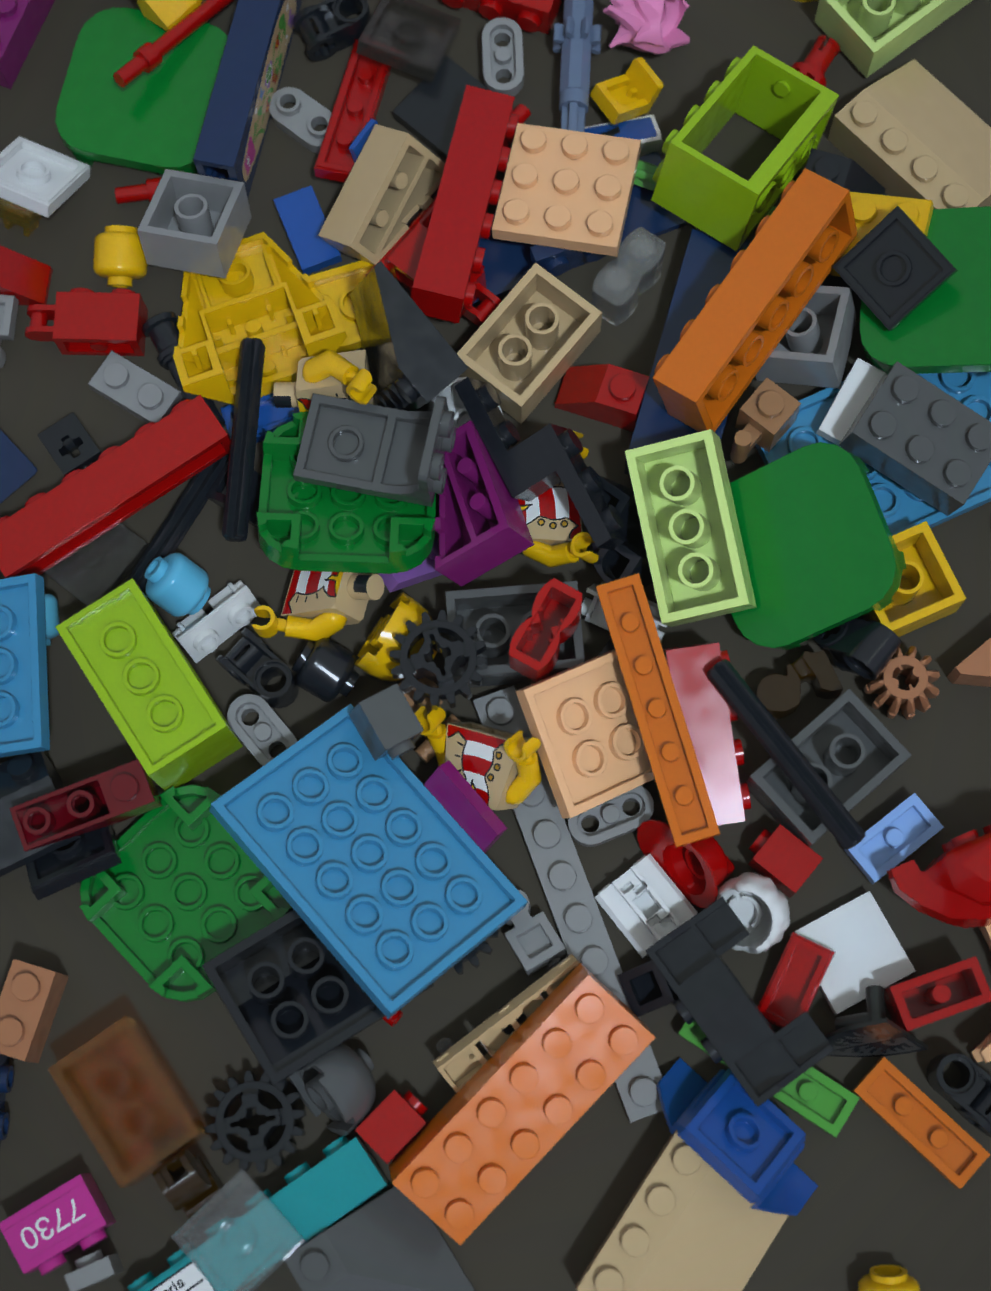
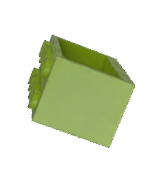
(767, 96)
(148, 686)

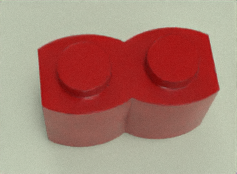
(538, 639)

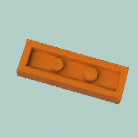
(920, 1123)

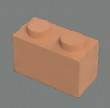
(28, 1009)

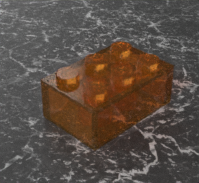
(127, 1101)

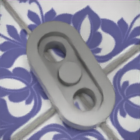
(503, 61)
(301, 118)
(265, 733)
(612, 819)

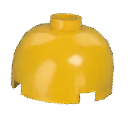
(375, 651)

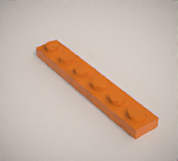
(657, 710)

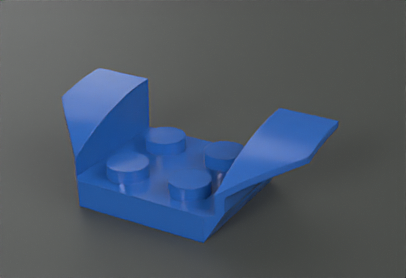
(739, 1140)

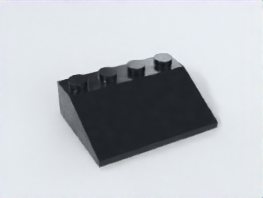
(402, 346)
(289, 996)

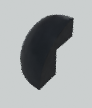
(631, 555)

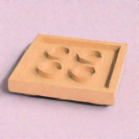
(567, 189)
(586, 734)

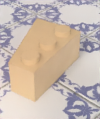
(382, 194)

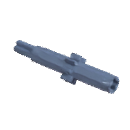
(576, 41)

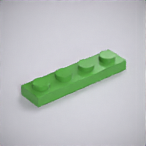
(809, 1095)

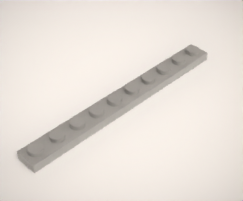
(571, 898)

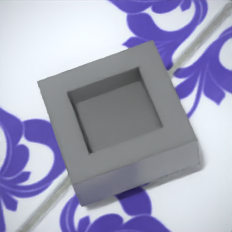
(92, 1270)

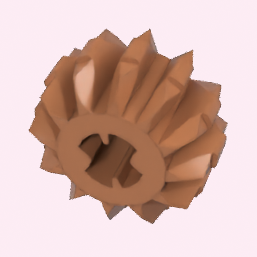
(918, 683)

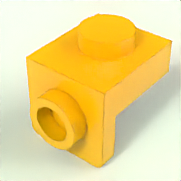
(629, 93)

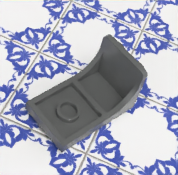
(376, 449)

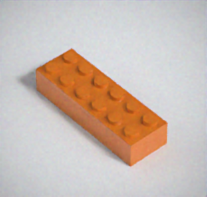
(756, 302)
(519, 1104)

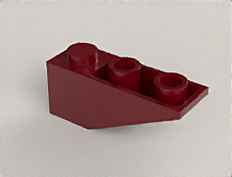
(86, 806)

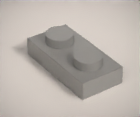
(134, 389)

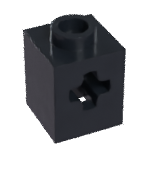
(67, 437)

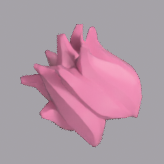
(648, 24)

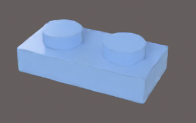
(894, 838)

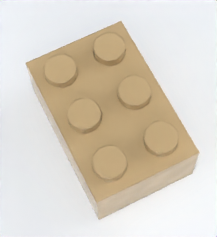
(530, 341)

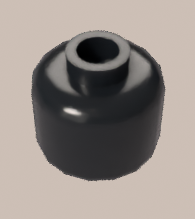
(325, 669)

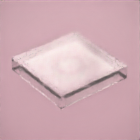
(238, 1236)

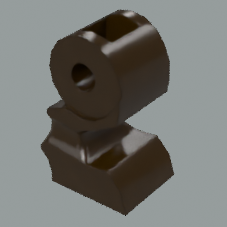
(782, 692)
(187, 1181)

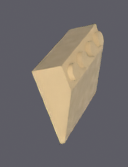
(917, 140)
(682, 1232)

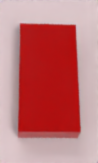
(795, 980)

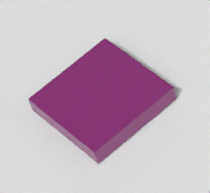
(465, 805)

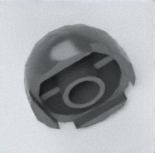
(339, 1087)

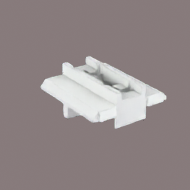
(645, 904)

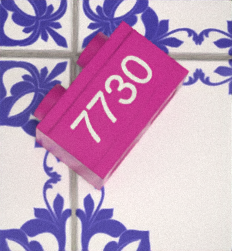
(57, 1224)

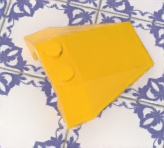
(257, 299)

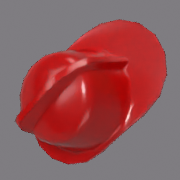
(693, 867)

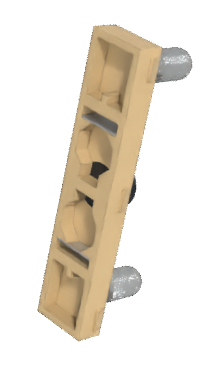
(463, 1059)

